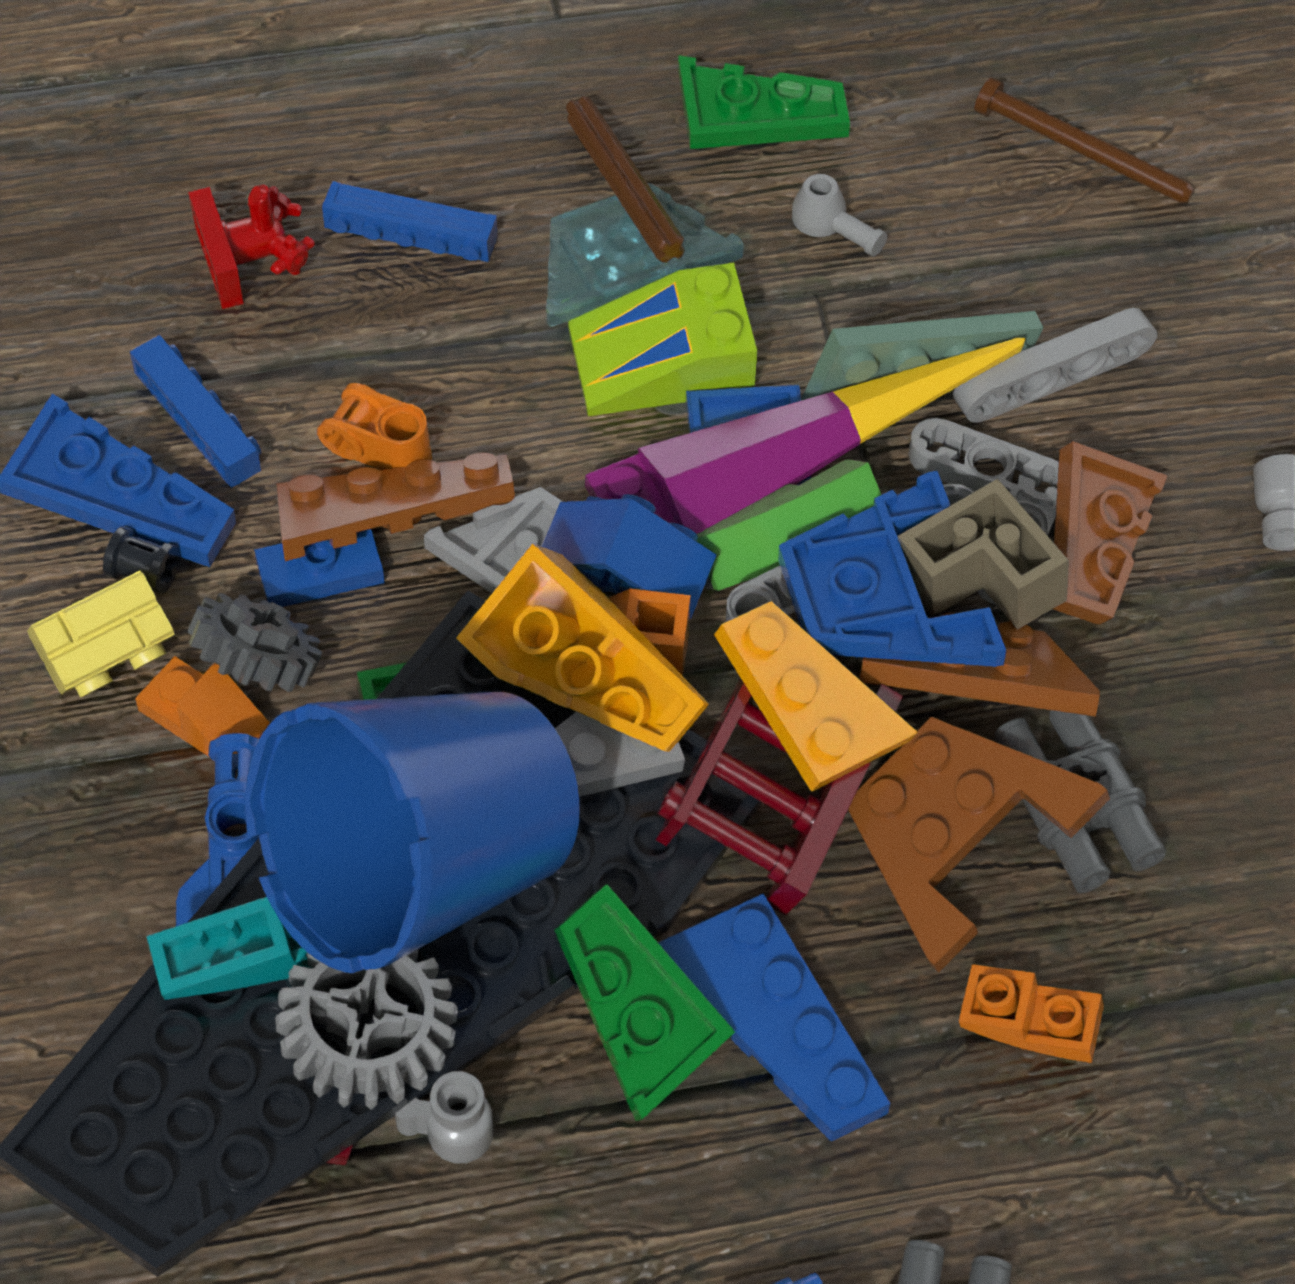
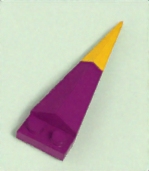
(736, 463)

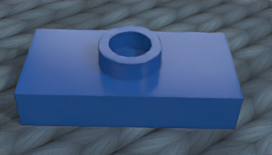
(320, 571)

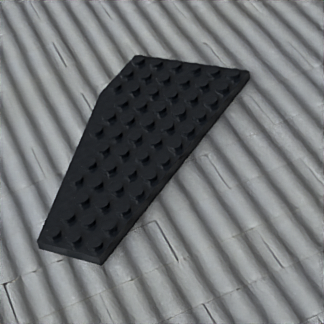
(192, 1114)

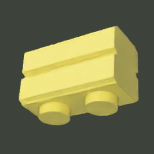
(101, 634)

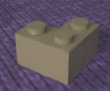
(989, 546)

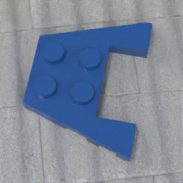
(861, 597)

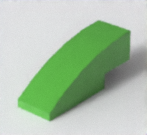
(750, 538)

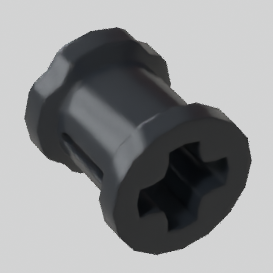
(131, 554)

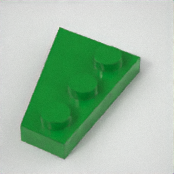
(752, 109)
(639, 1000)

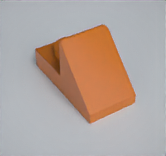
(199, 705)

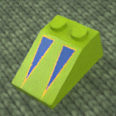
(665, 341)

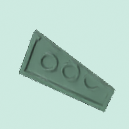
(877, 351)

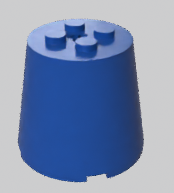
(405, 818)

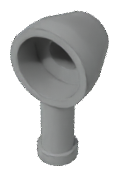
(821, 211)

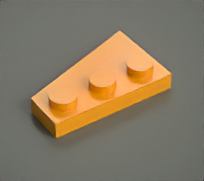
(809, 698)

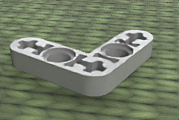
(979, 446)

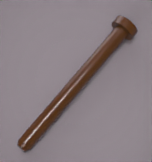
(994, 99)

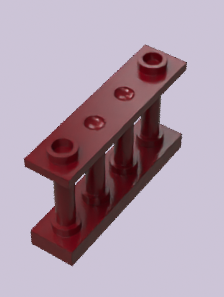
(813, 817)

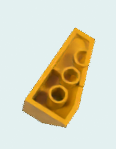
(576, 648)

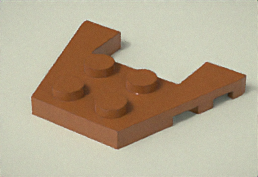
(939, 803)

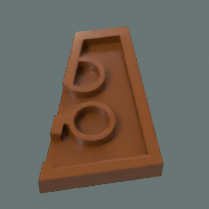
(1097, 525)

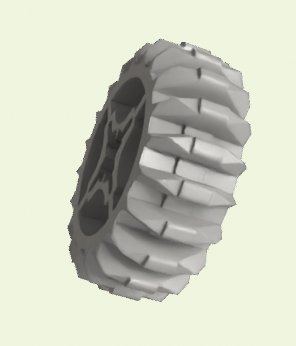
(318, 1001)

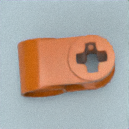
(376, 429)

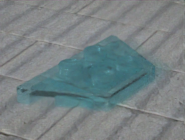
(604, 256)

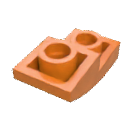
(1030, 1016)

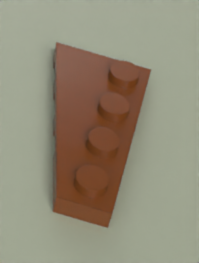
(393, 498)

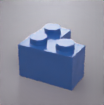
(628, 546)

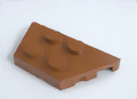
(1032, 676)

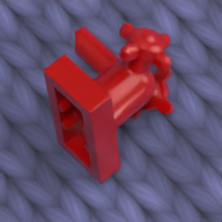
(247, 239)

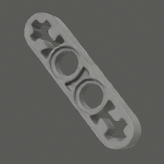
(1056, 365)

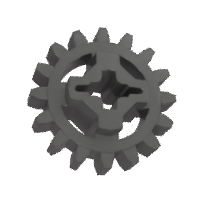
(254, 642)

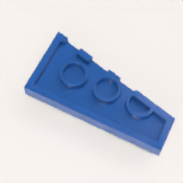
(95, 479)
(780, 1014)

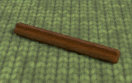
(625, 180)

